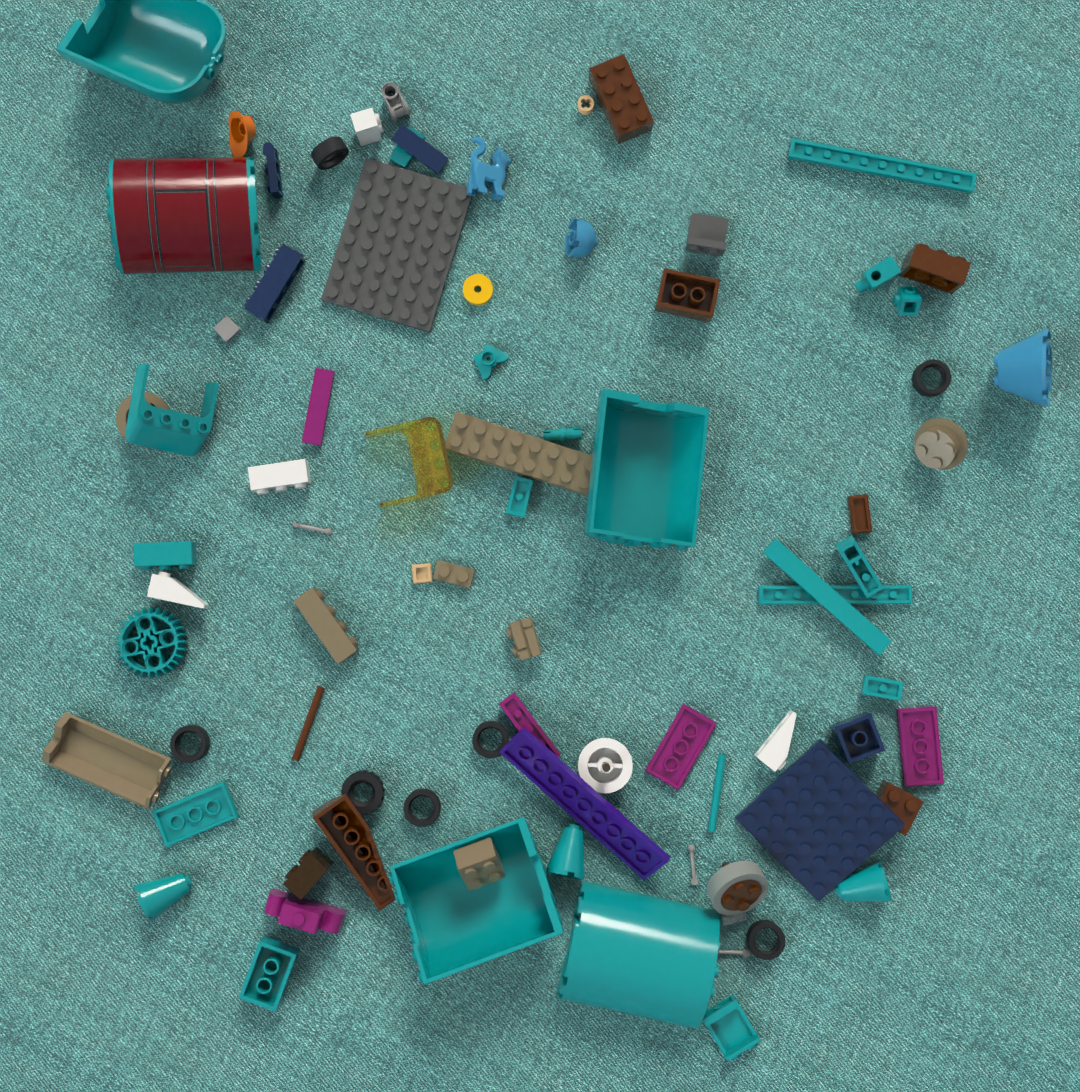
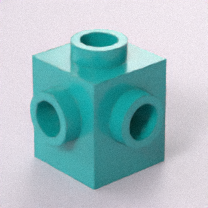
(907, 301)

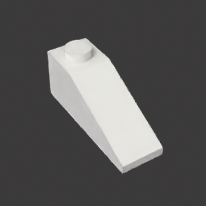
(172, 590)
(776, 747)

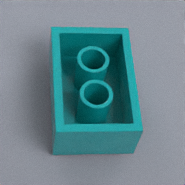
(269, 973)

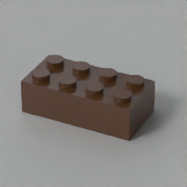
(621, 99)

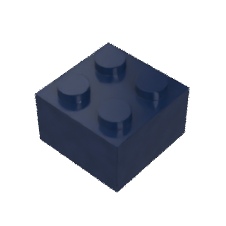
(857, 737)

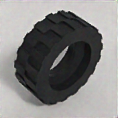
(377, 790)

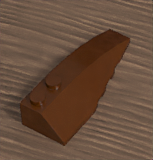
(356, 846)

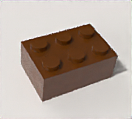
(935, 268)
(687, 295)

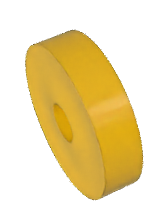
(473, 282)

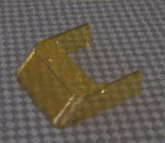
(427, 455)

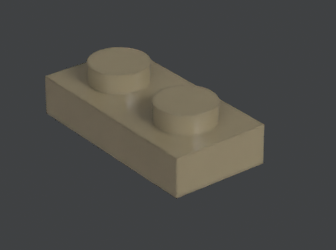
(453, 574)

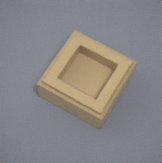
(422, 573)

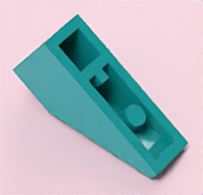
(859, 566)

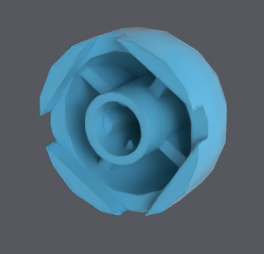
(581, 239)

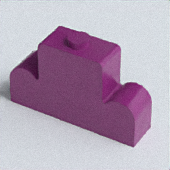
(304, 913)

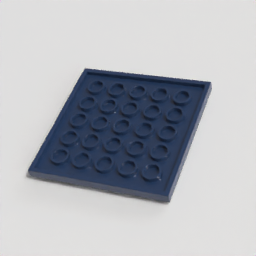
(819, 820)

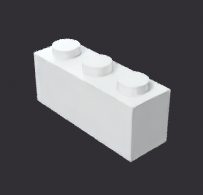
(279, 476)

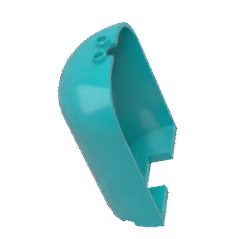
(151, 46)

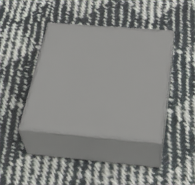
(227, 329)

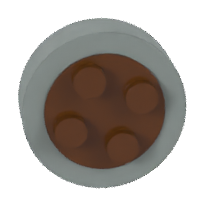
(737, 887)

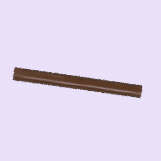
(308, 723)

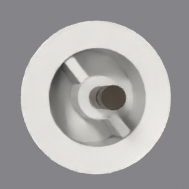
(605, 765)

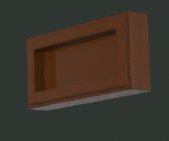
(859, 514)

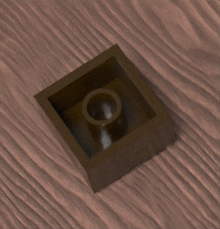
(304, 877)

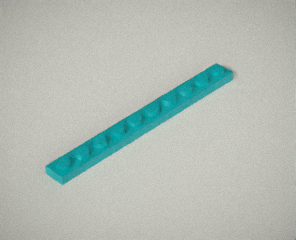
(882, 165)

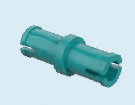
(562, 434)

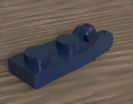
(273, 170)

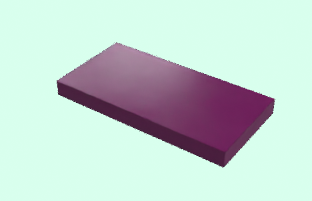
(680, 746)
(920, 746)

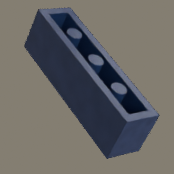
(275, 283)

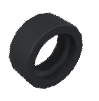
(329, 153)
(944, 371)
(476, 736)
(205, 743)
(422, 822)
(765, 955)

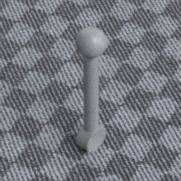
(328, 531)
(694, 881)
(745, 952)

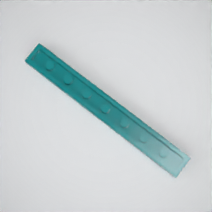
(851, 593)
(827, 596)

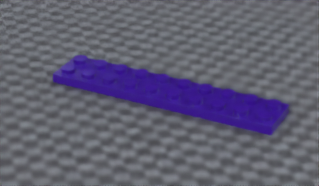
(584, 804)

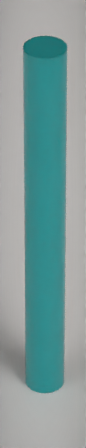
(716, 792)

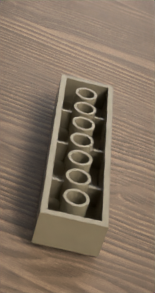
(519, 453)

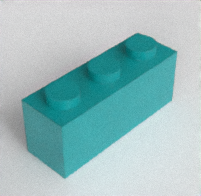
(165, 555)

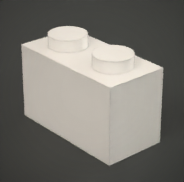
(367, 126)

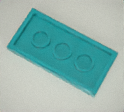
(195, 814)

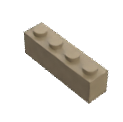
(326, 625)

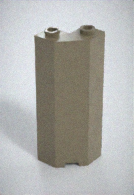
(107, 760)

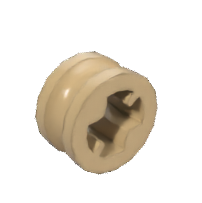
(585, 111)

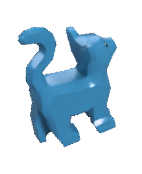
(485, 174)

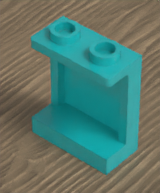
(731, 1028)

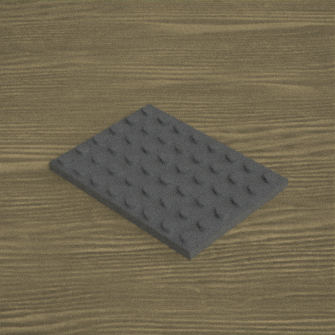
(397, 245)

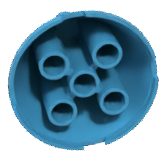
(1027, 368)

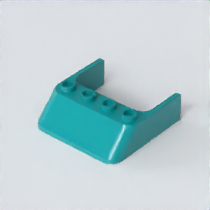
(166, 428)

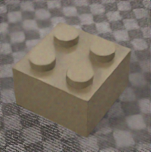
(479, 863)

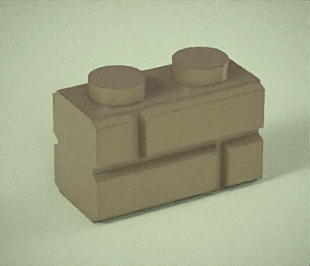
(524, 638)

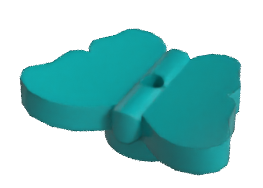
(496, 356)

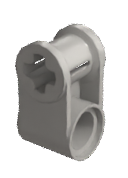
(395, 104)

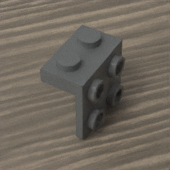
(707, 235)

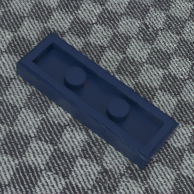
(419, 149)

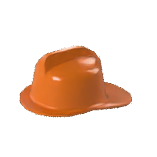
(241, 133)

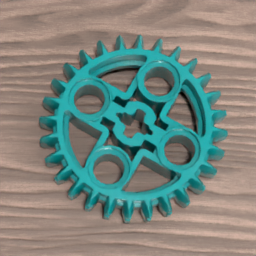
(143, 639)

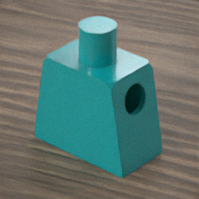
(885, 272)

